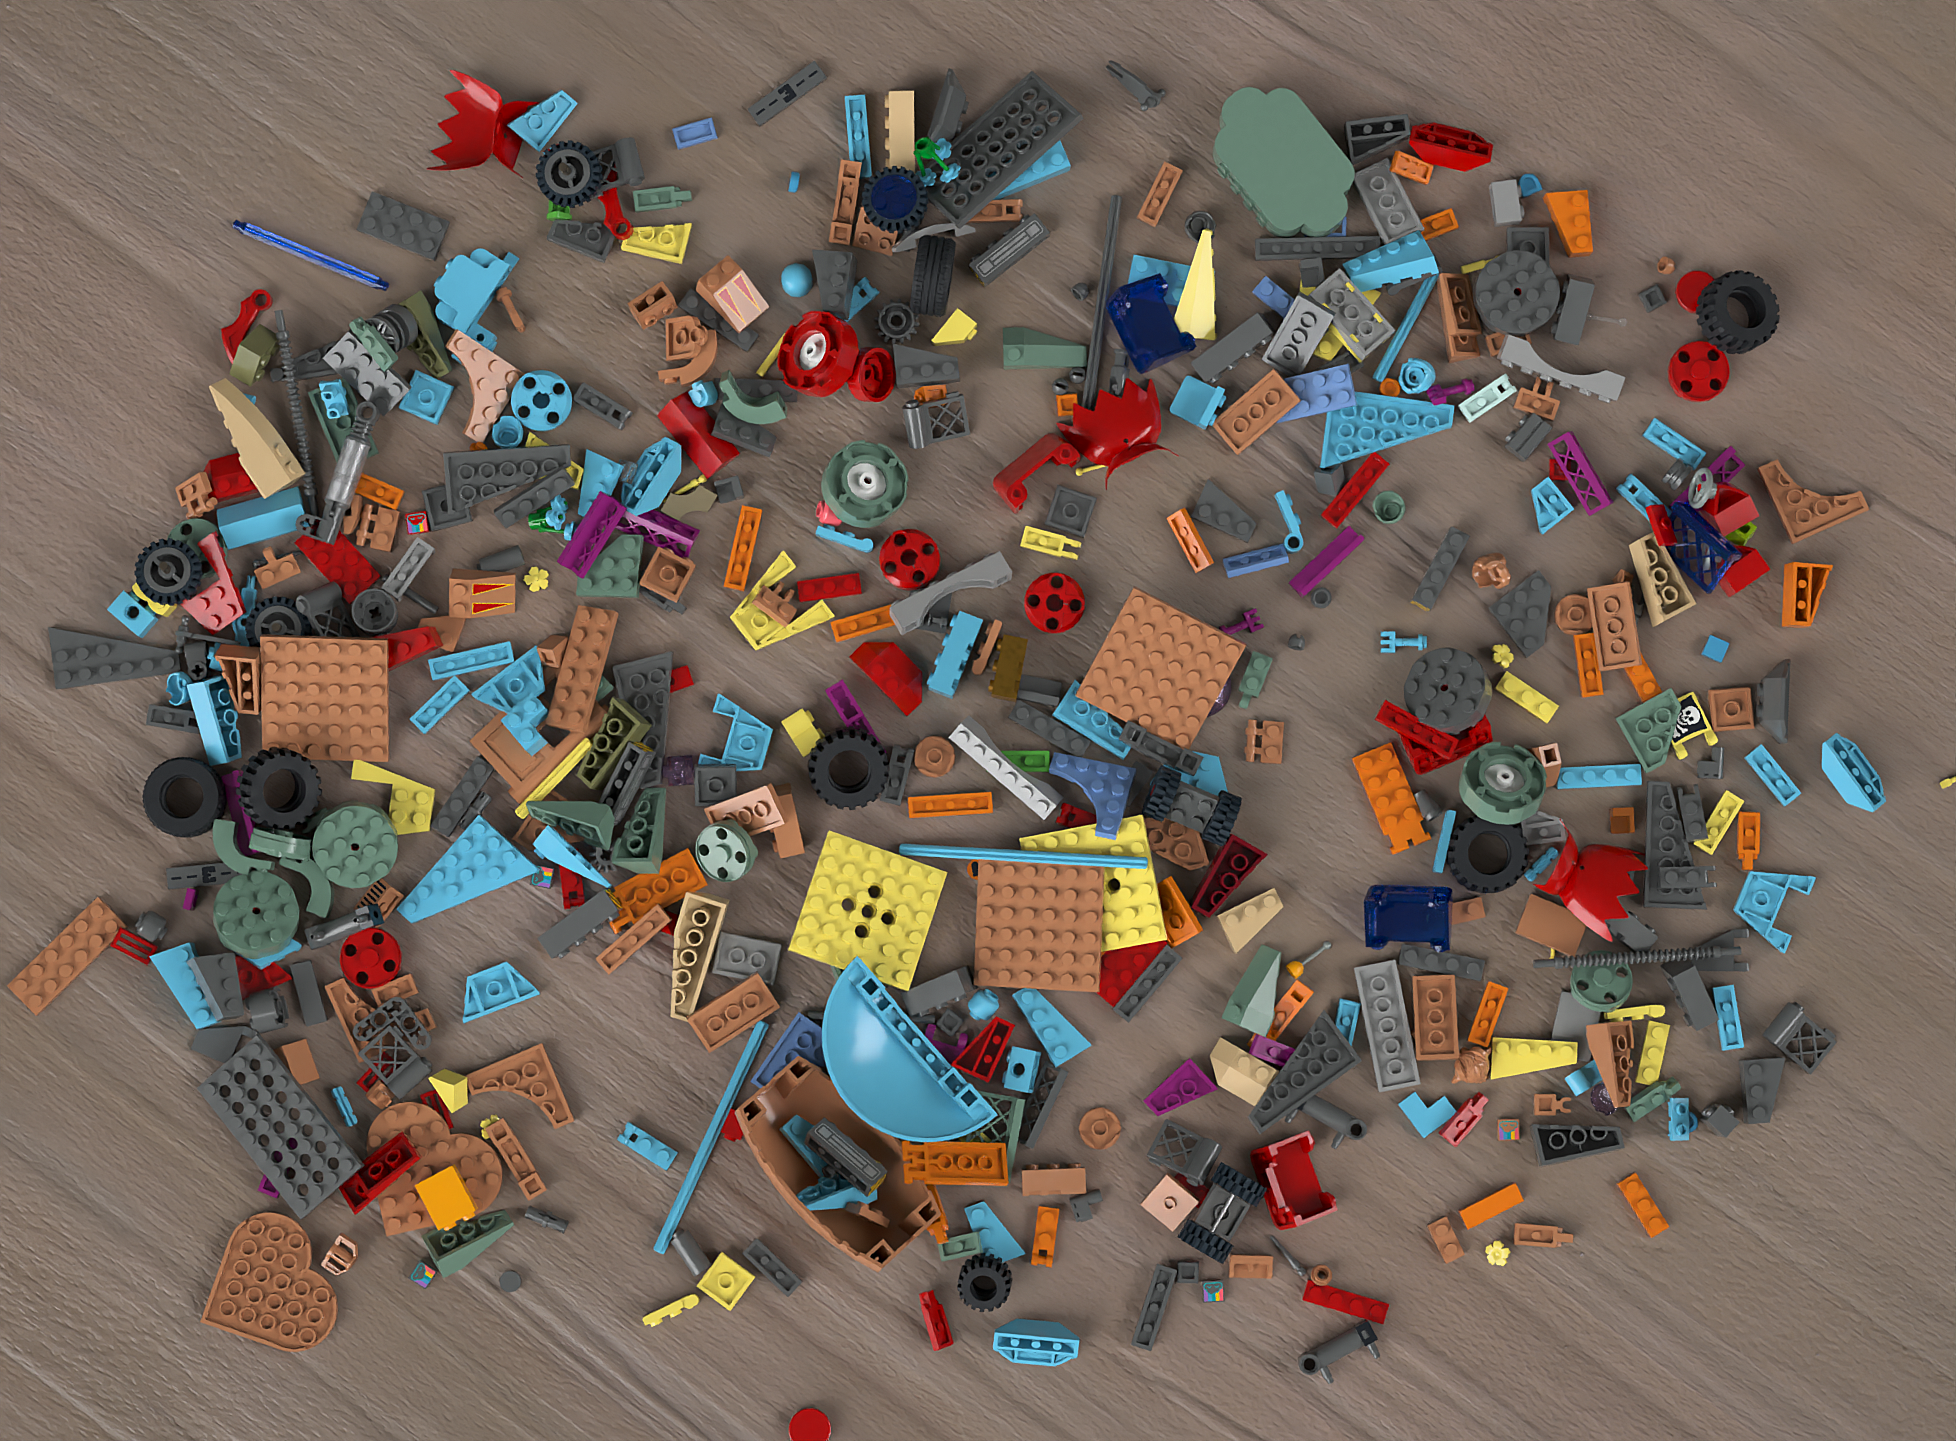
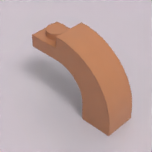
(697, 368)

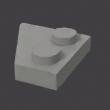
(1542, 829)

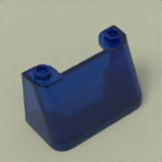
(1147, 324)
(1408, 915)

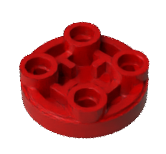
(1690, 288)
(809, 1425)

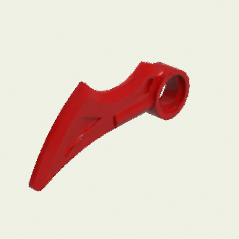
(613, 210)
(236, 333)

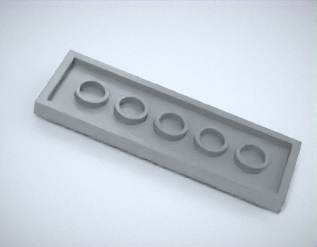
(1387, 1026)

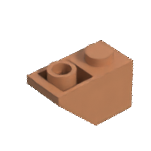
(1550, 758)

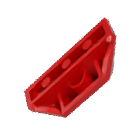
(1450, 146)
(228, 478)
(891, 673)

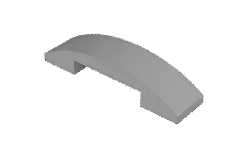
(908, 241)

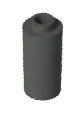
(503, 560)
(690, 1252)

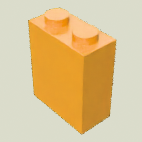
(447, 1198)

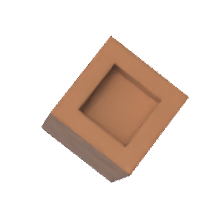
(553, 650)

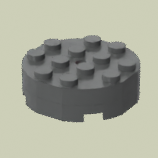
(1518, 273)
(1448, 690)

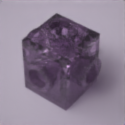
(679, 770)

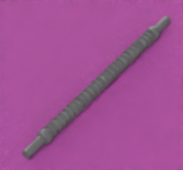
(283, 336)
(1714, 952)

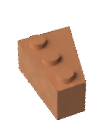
(243, 674)

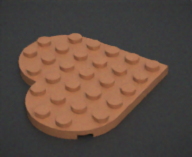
(430, 1135)
(268, 1286)

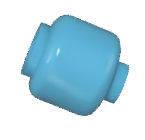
(983, 1004)

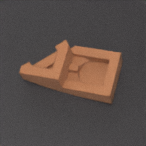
(351, 522)

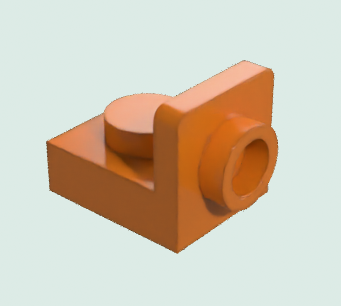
(930, 393)

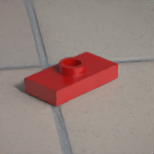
(1661, 525)
(681, 679)

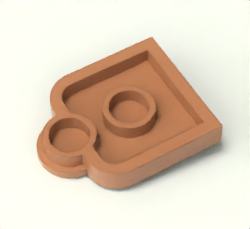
(684, 338)

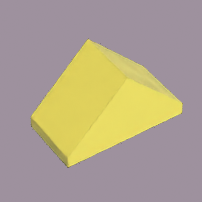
(451, 1088)

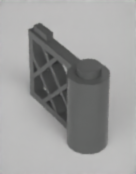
(627, 165)
(918, 420)
(321, 600)
(1786, 1026)
(408, 1073)
(1197, 1164)

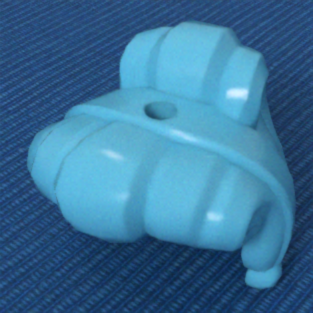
(1424, 375)

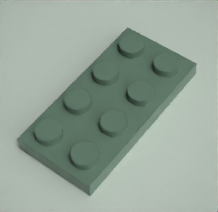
(338, 428)

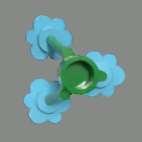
(928, 149)

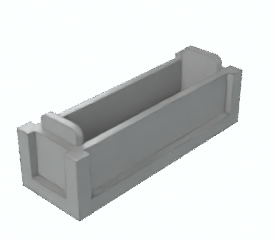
(407, 568)

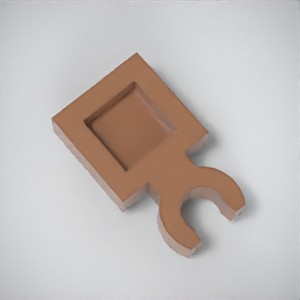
(1547, 1104)

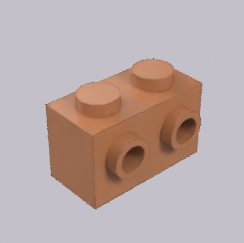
(652, 305)

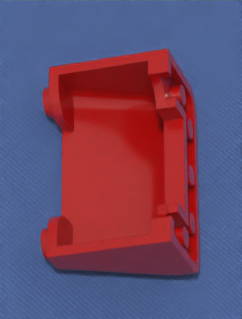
(1009, 481)
(1469, 739)
(1291, 1181)

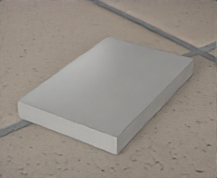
(743, 956)
(1571, 1024)

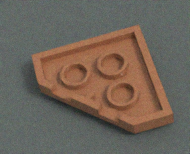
(533, 828)
(1176, 843)

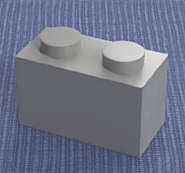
(1505, 203)

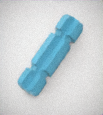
(1541, 864)
(344, 1106)

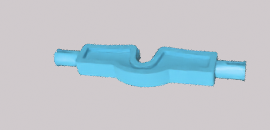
(249, 598)

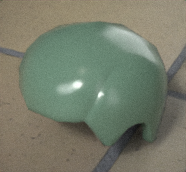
(1389, 507)

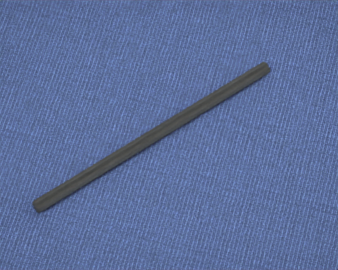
(1102, 297)

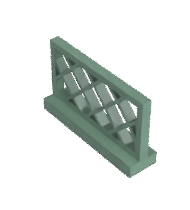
(1013, 1125)

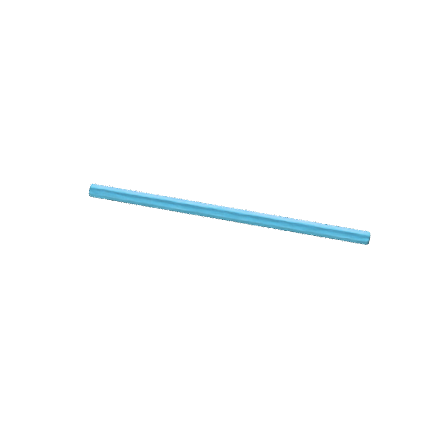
(1023, 856)
(711, 1137)

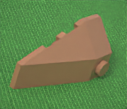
(1611, 1048)

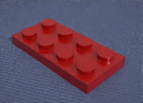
(340, 564)
(1123, 967)

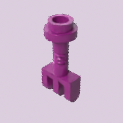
(1438, 395)
(1246, 623)

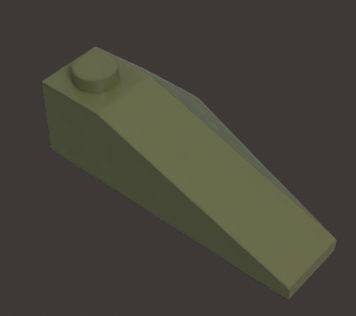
(429, 341)

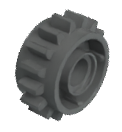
(896, 333)

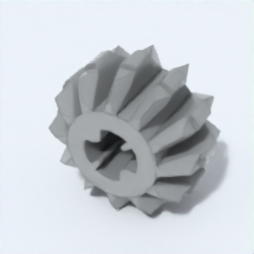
(599, 853)

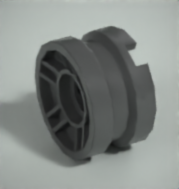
(1676, 474)

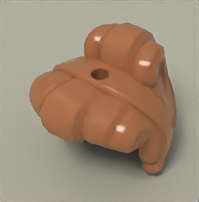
(1491, 570)

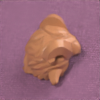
(1472, 1065)

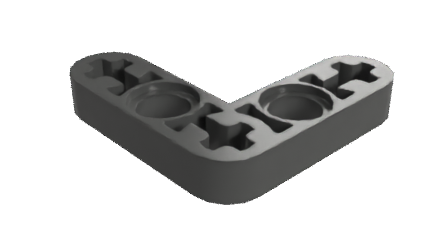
(399, 1017)

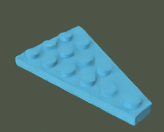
(1379, 424)
(471, 867)

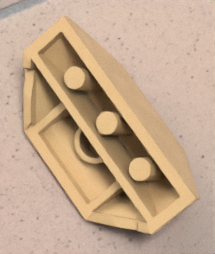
(1241, 1072)

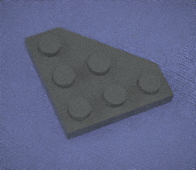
(1525, 613)

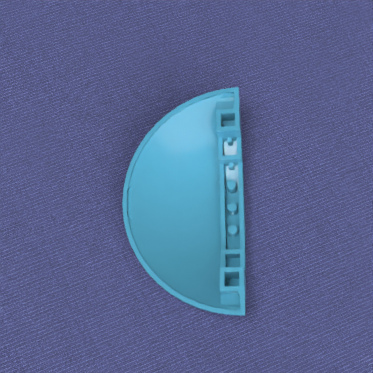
(890, 1068)

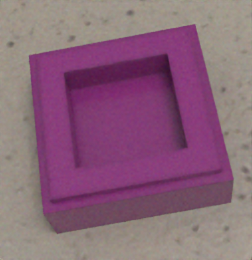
(190, 899)

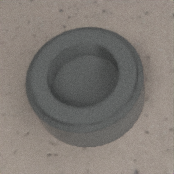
(510, 1281)

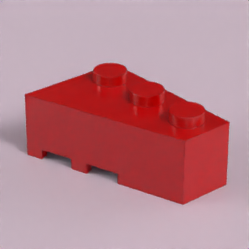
(985, 1050)

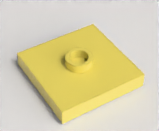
(725, 1281)

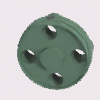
(200, 529)
(281, 843)
(725, 851)
(1600, 984)

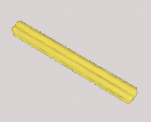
(555, 776)

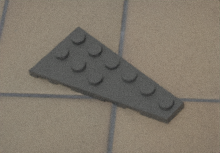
(646, 688)

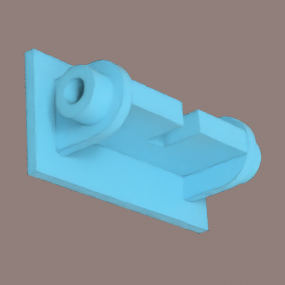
(1679, 1125)

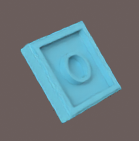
(426, 397)

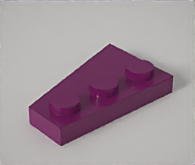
(1179, 1088)

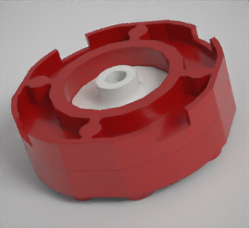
(818, 354)

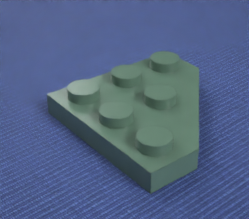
(615, 570)
(1651, 728)

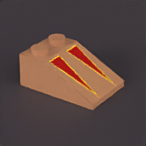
(732, 294)
(481, 593)

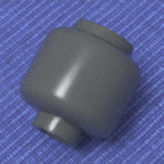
(151, 926)

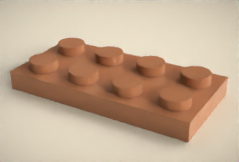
(1256, 411)
(1614, 626)
(752, 810)
(733, 1012)
(1435, 1017)

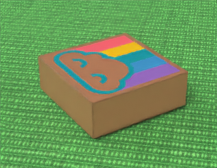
(1508, 1129)

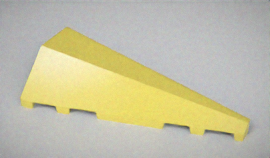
(1196, 305)

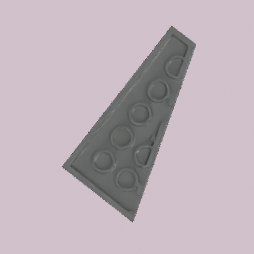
(490, 472)
(95, 660)
(1666, 848)
(1313, 1066)

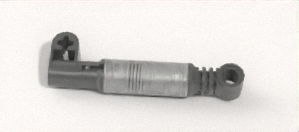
(345, 479)

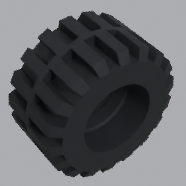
(989, 1267)

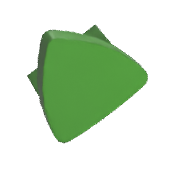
(558, 212)

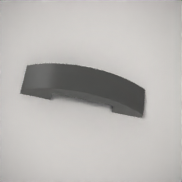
(1160, 750)

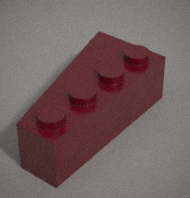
(1226, 872)

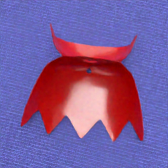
(476, 127)
(1102, 432)
(1594, 890)

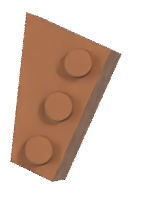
(788, 836)
(1053, 1179)

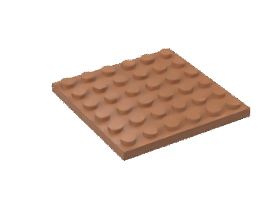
(1160, 668)
(326, 696)
(1039, 925)

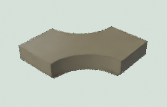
(698, 500)

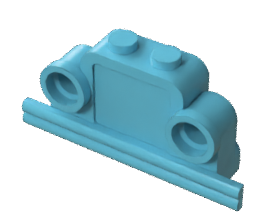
(470, 287)

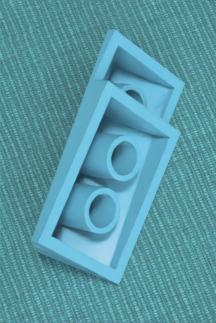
(261, 518)

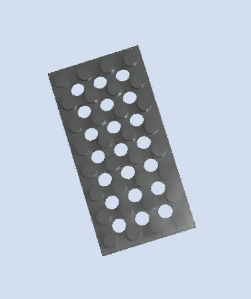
(1009, 148)
(279, 1141)

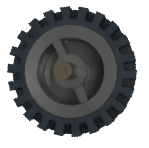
(569, 174)
(168, 572)
(276, 617)

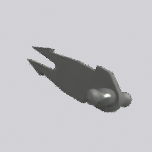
(1136, 86)
(183, 634)

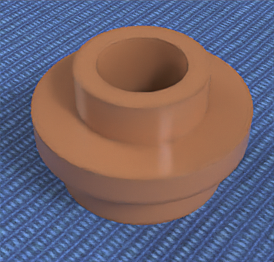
(1325, 1271)

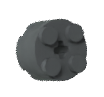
(267, 1010)

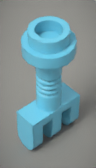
(1421, 642)

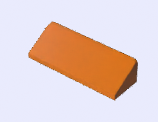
(1491, 1205)

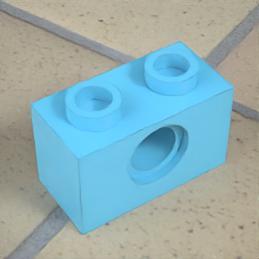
(121, 610)
(1026, 1081)

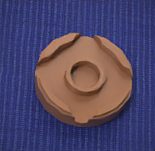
(1573, 615)
(934, 756)
(1099, 1128)

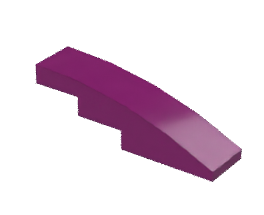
(848, 708)

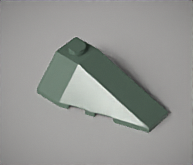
(583, 818)
(642, 840)
(1255, 995)
(464, 1242)

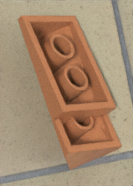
(1458, 316)

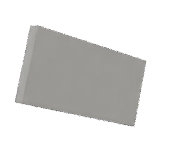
(1386, 202)

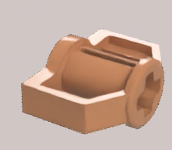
(341, 1255)

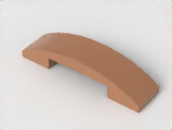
(845, 202)
(516, 1158)

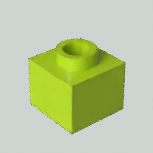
(1742, 534)

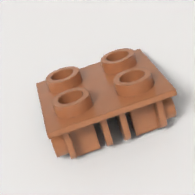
(872, 238)

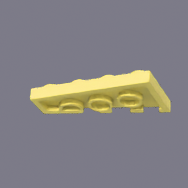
(1526, 1055)

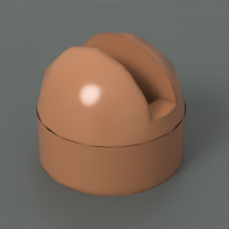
(1666, 265)

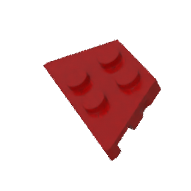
(255, 979)

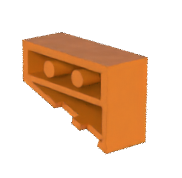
(1572, 219)
(1802, 592)

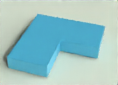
(1425, 1118)

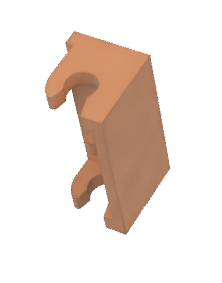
(1250, 1266)

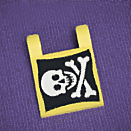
(1690, 724)

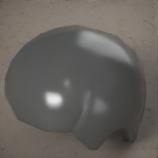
(1197, 223)

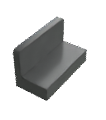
(1039, 690)

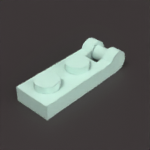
(1486, 398)

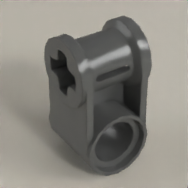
(196, 658)

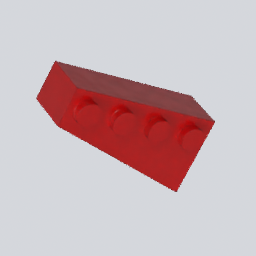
(410, 645)

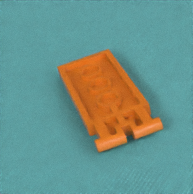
(1391, 797)
(645, 891)
(956, 1163)

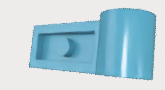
(1292, 521)
(1584, 1078)

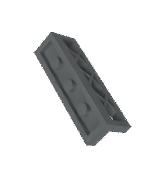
(1049, 1102)

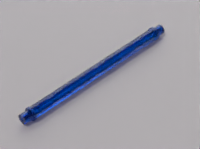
(310, 255)

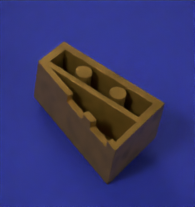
(1008, 668)

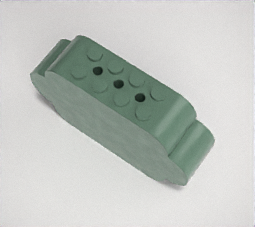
(1282, 163)

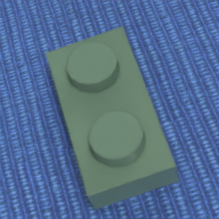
(960, 1246)

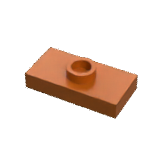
(1411, 167)

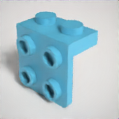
(1197, 402)

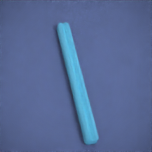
(1404, 328)

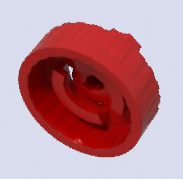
(874, 382)

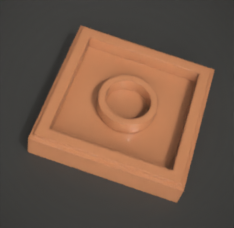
(1731, 709)

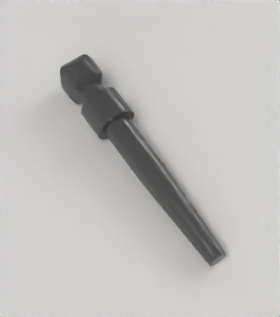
(257, 563)
(1294, 1263)

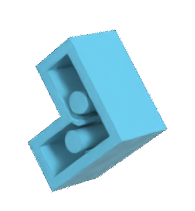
(523, 723)

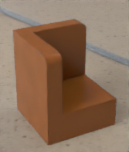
(1622, 820)

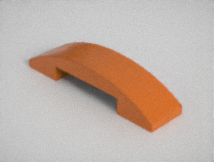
(1286, 1009)

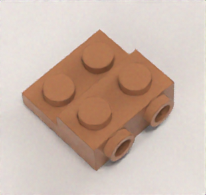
(668, 574)

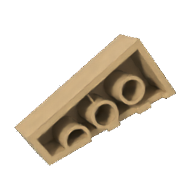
(901, 129)
(1659, 580)

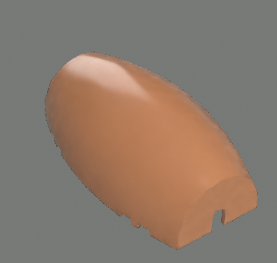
(810, 1094)

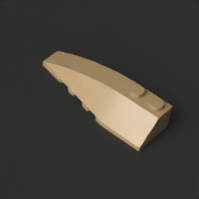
(258, 443)
(693, 948)

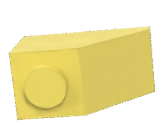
(956, 330)

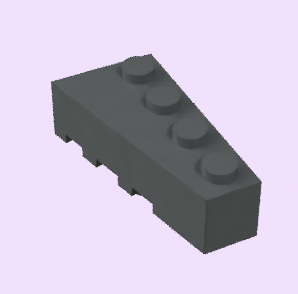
(1632, 933)
(1567, 1143)

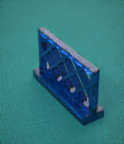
(1710, 536)

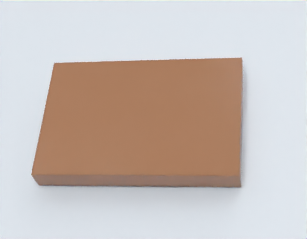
(1551, 925)

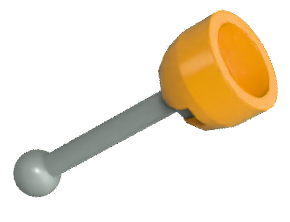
(1296, 968)

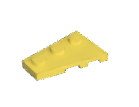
(659, 242)

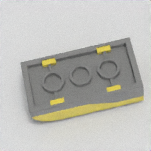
(1356, 319)

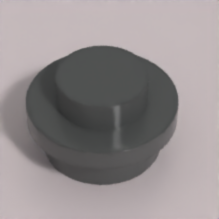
(1321, 598)

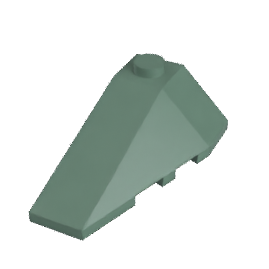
(1036, 350)

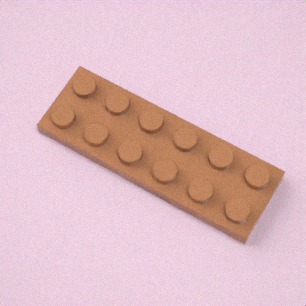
(582, 668)
(66, 956)

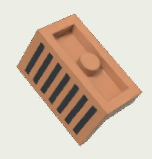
(384, 895)

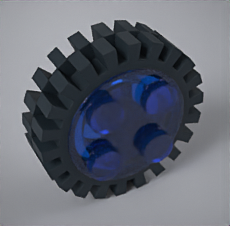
(895, 199)

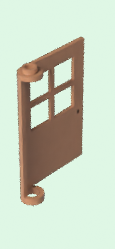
(515, 763)

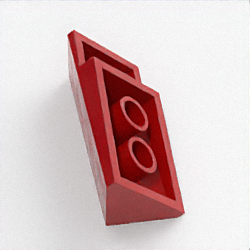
(692, 430)
(379, 1172)

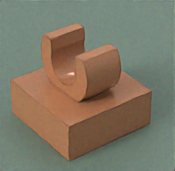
(380, 1094)

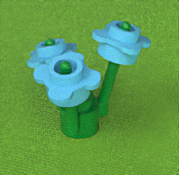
(554, 517)

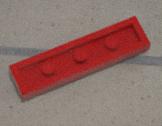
(1355, 489)
(1410, 727)
(1345, 1302)

